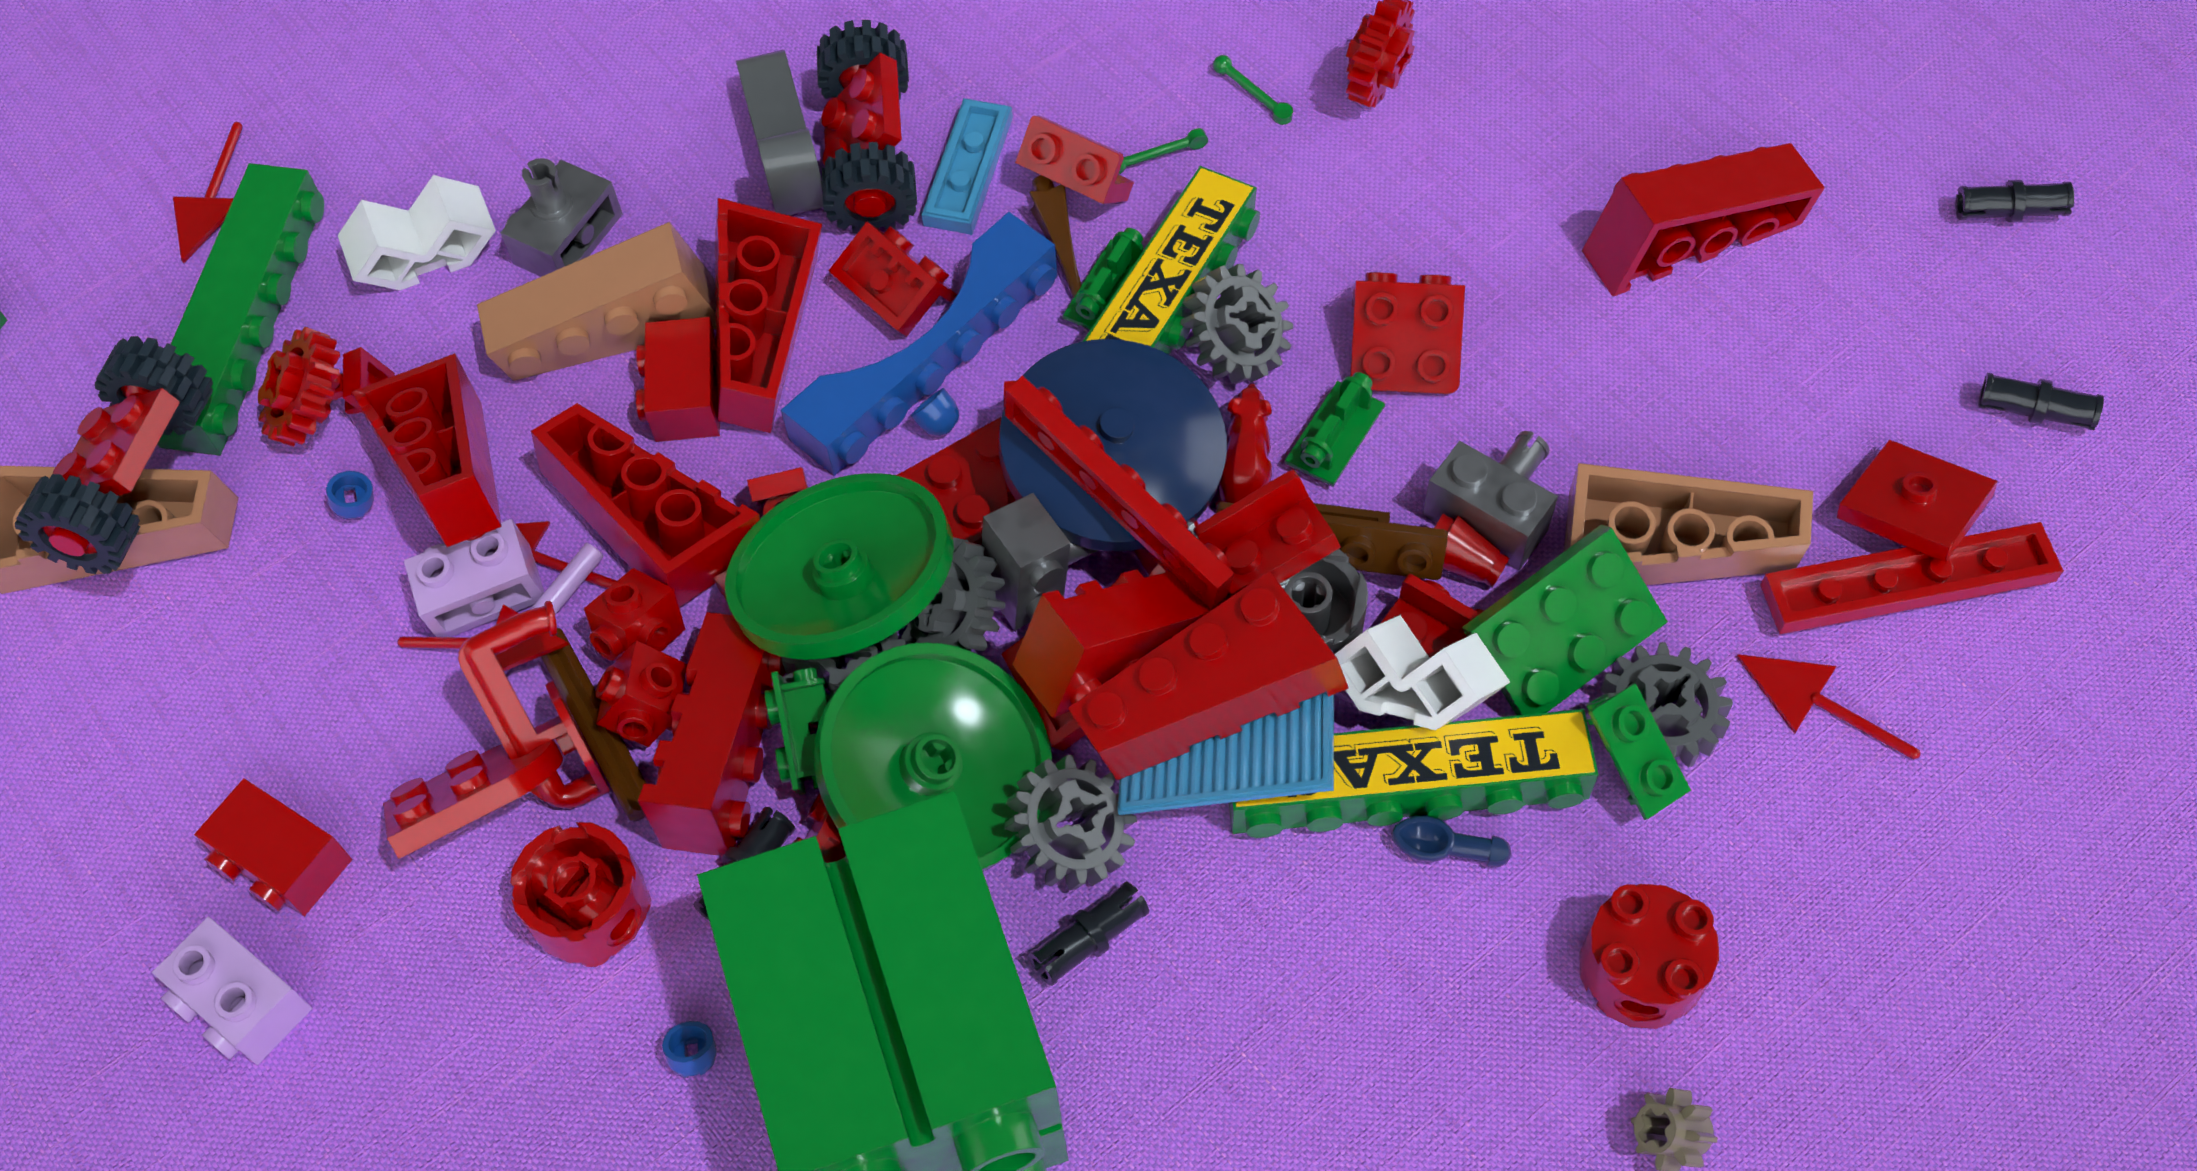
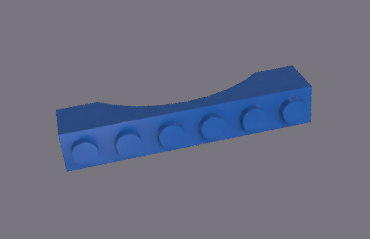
(850, 409)

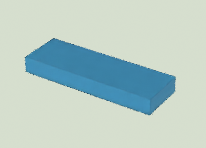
(967, 166)

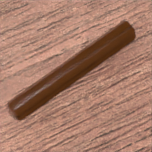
(605, 744)

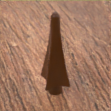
(1052, 217)

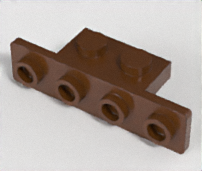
(1381, 545)

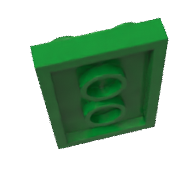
(1568, 622)

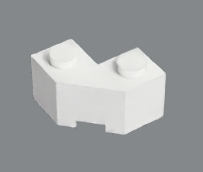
(396, 245)
(1397, 677)

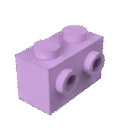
(472, 580)
(231, 991)

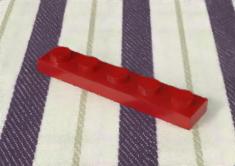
(1119, 492)
(1909, 579)

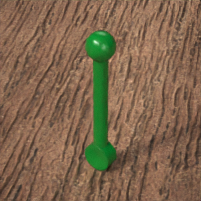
(1281, 111)
(1195, 140)

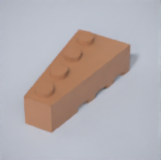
(597, 305)
(177, 512)
(1691, 525)

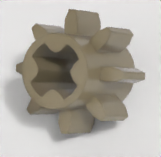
(1673, 1130)

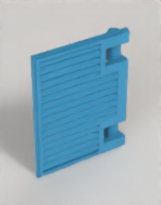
(1263, 761)

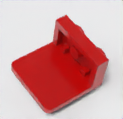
(1408, 333)

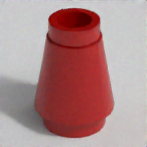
(1470, 552)

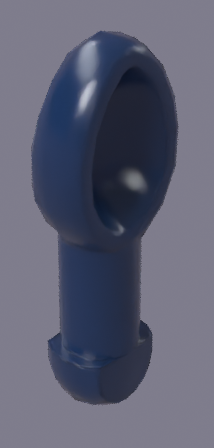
(1434, 840)

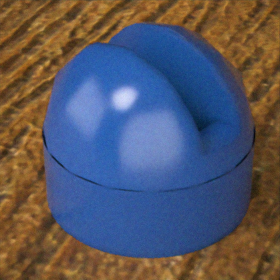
(937, 414)
(350, 481)
(676, 1049)

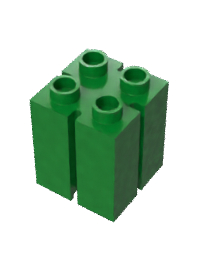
(884, 1002)

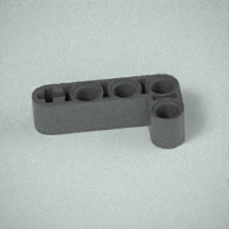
(781, 133)

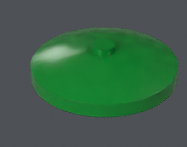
(839, 566)
(927, 726)

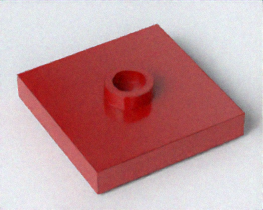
(1917, 500)

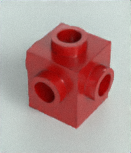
(631, 611)
(640, 693)

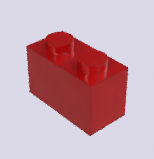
(679, 379)
(273, 848)

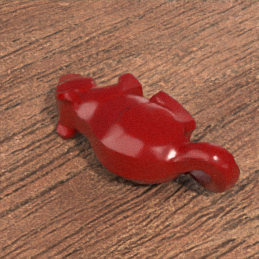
(1247, 446)

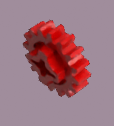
(1380, 51)
(299, 386)

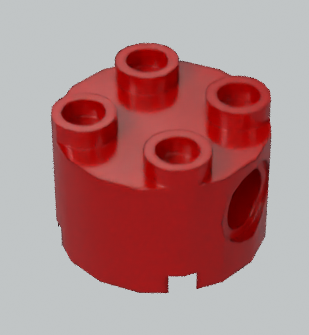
(579, 893)
(1649, 955)

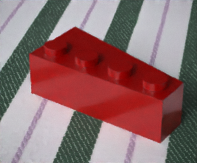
(1698, 212)
(760, 297)
(438, 444)
(641, 501)
(1100, 632)
(1209, 679)
(714, 744)

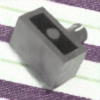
(561, 218)
(1495, 496)
(1029, 555)

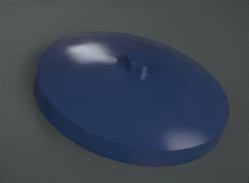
(1146, 415)

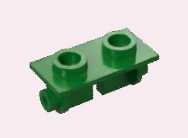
(1105, 278)
(1336, 429)
(796, 707)
(1638, 750)

